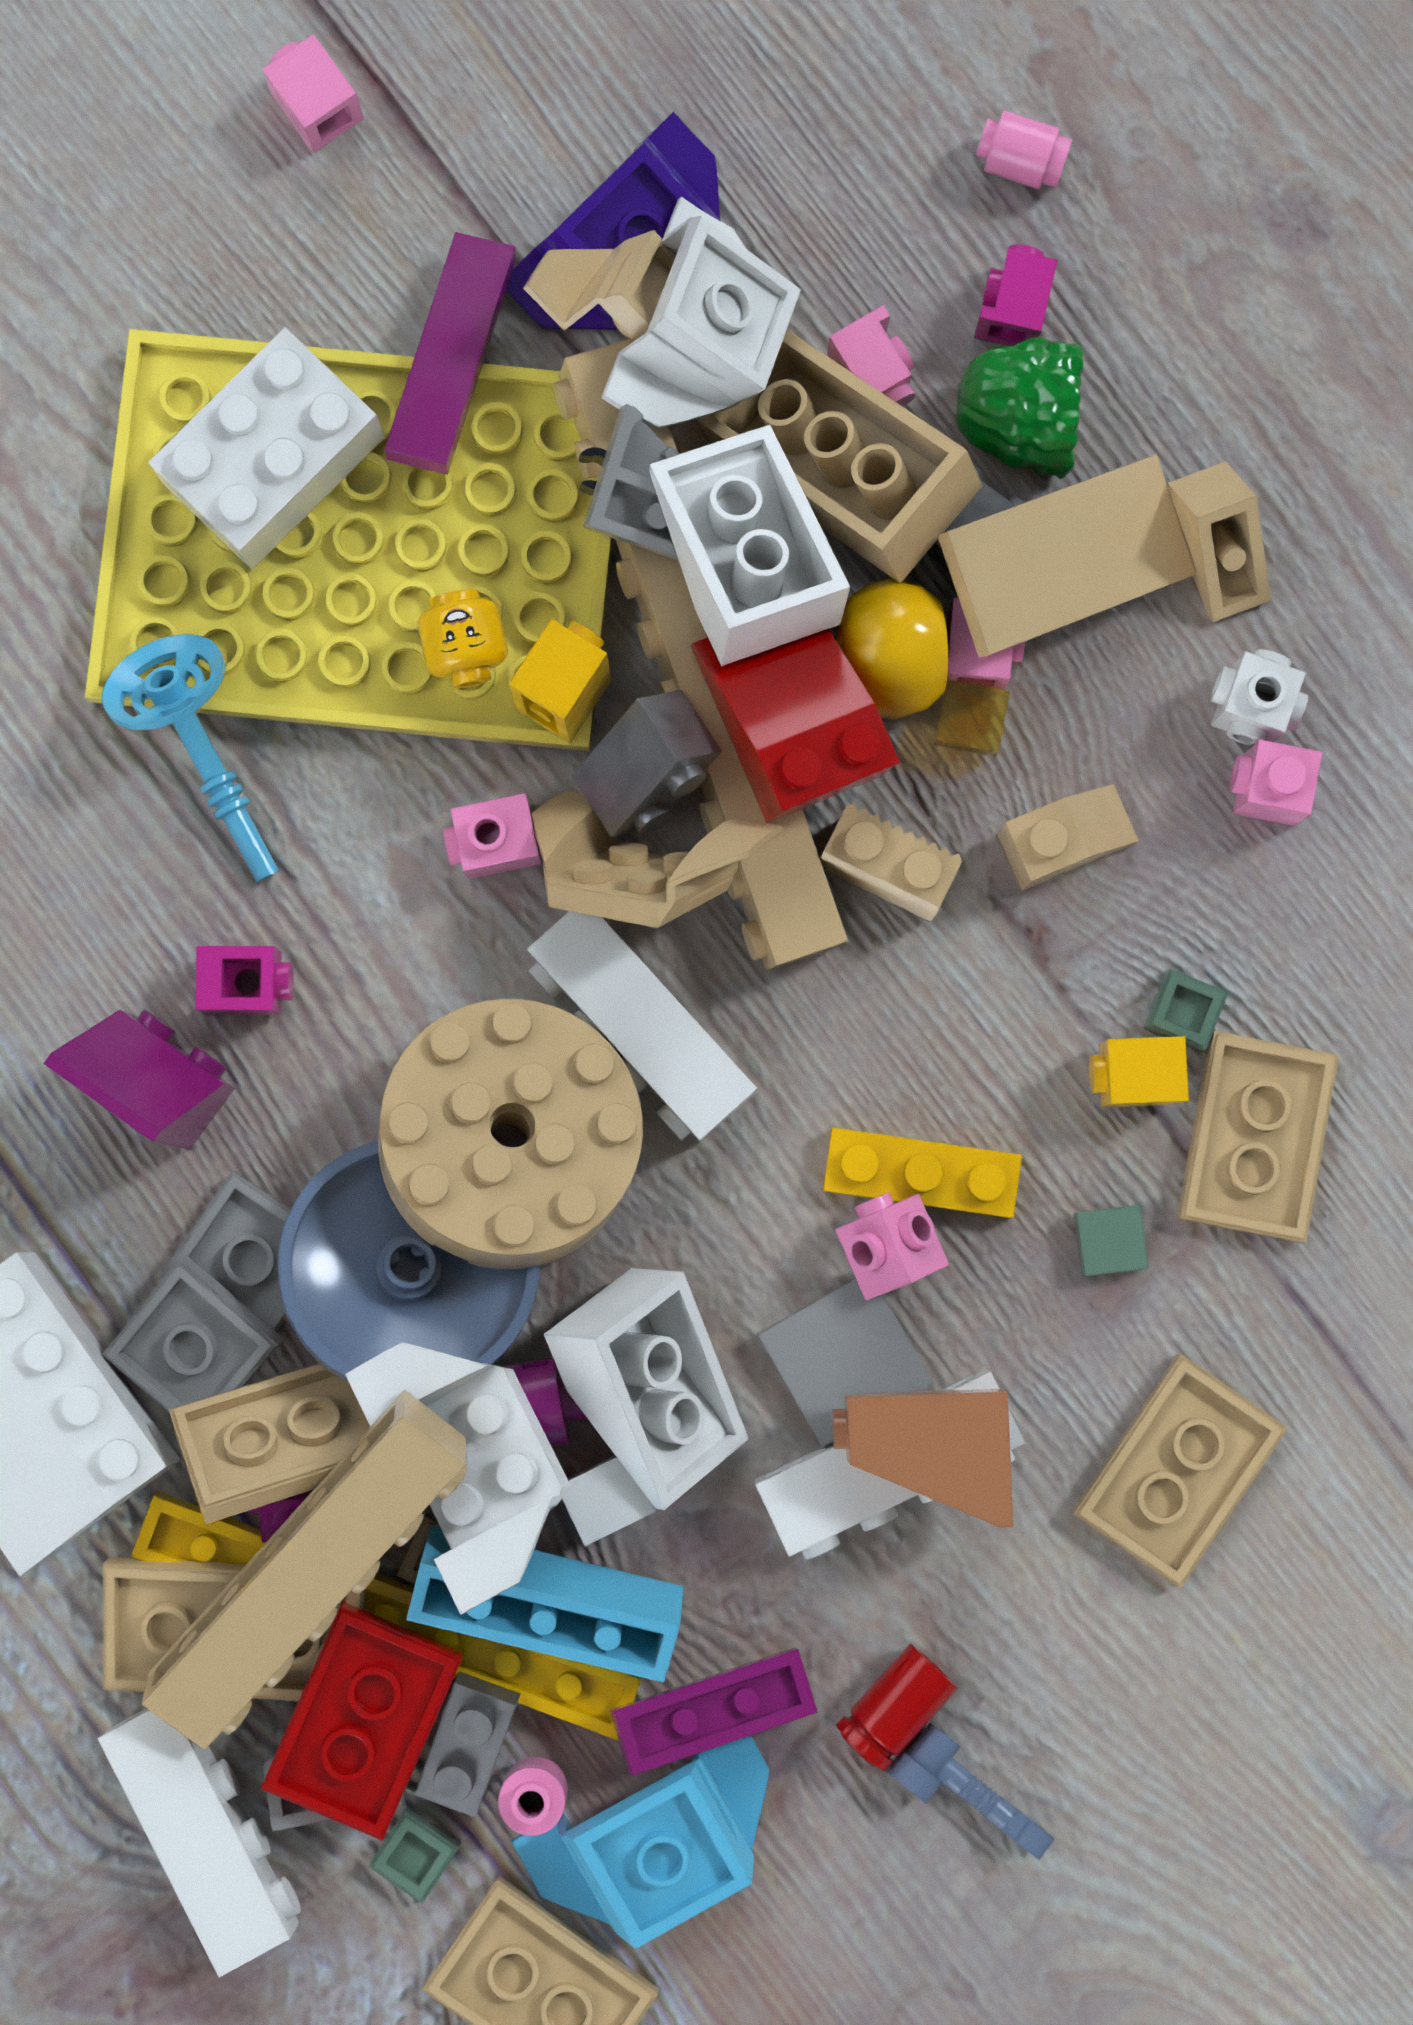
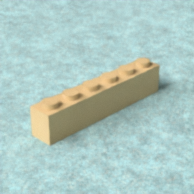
(306, 1571)

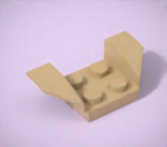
(623, 282)
(624, 880)

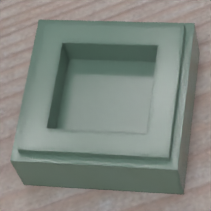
(1186, 1009)
(1111, 1240)
(414, 1855)

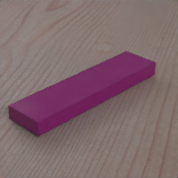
(450, 353)

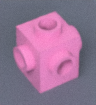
(891, 1244)

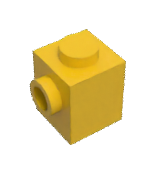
(1140, 1071)

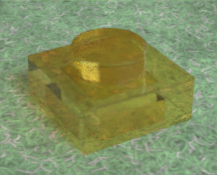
(972, 718)

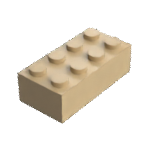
(861, 459)

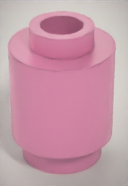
(1023, 150)
(535, 1775)

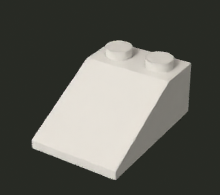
(749, 545)
(649, 1381)

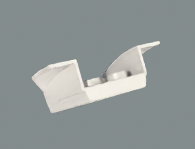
(710, 330)
(509, 1463)

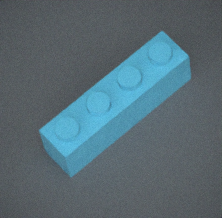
(562, 1611)

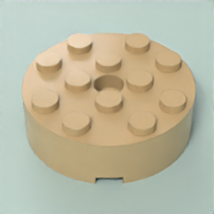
(522, 1069)

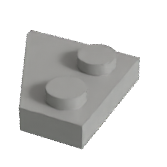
(624, 494)

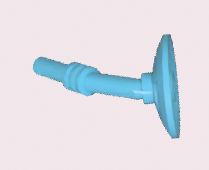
(177, 705)

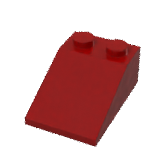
(798, 722)

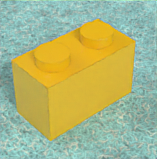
(562, 678)

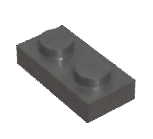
(467, 1744)

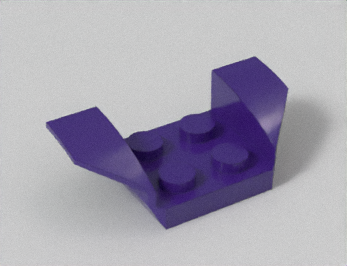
(628, 204)

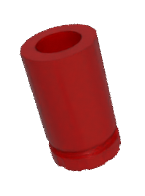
(896, 1707)

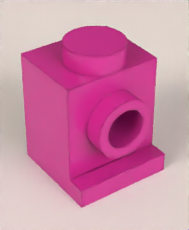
(1016, 297)
(219, 977)

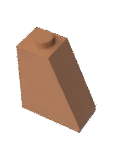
(934, 1444)

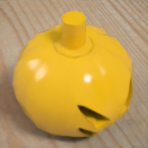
(896, 645)

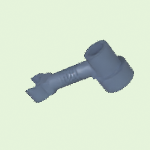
(932, 1763)

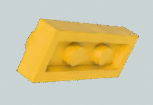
(940, 1172)

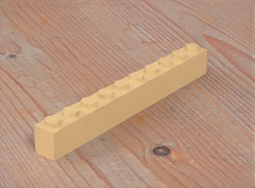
(784, 880)

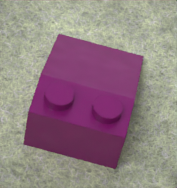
(145, 1077)

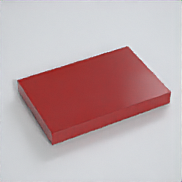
(362, 1721)

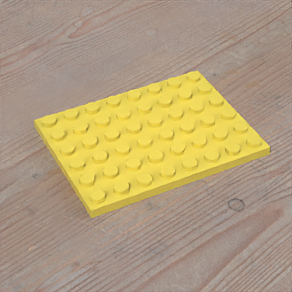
(335, 607)

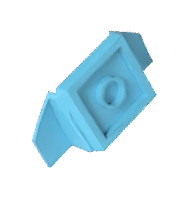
(660, 1849)

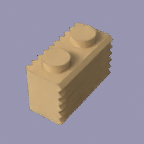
(890, 862)

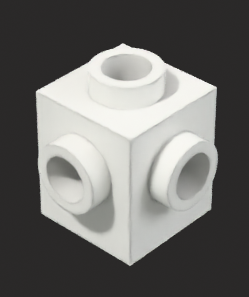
(1243, 712)

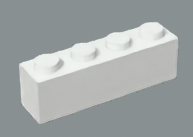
(641, 1022)
(826, 1495)
(203, 1840)

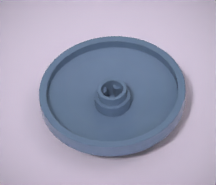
(367, 1281)

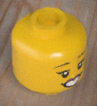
(462, 637)

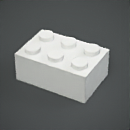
(268, 448)

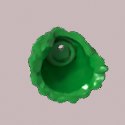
(1024, 404)

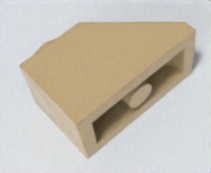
(1223, 539)
(1066, 835)

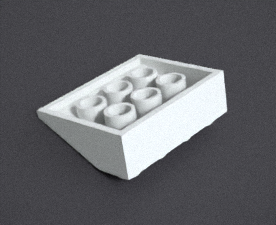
(68, 1421)

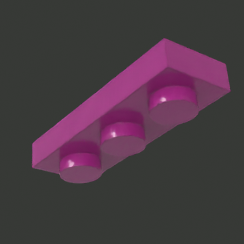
(713, 1711)

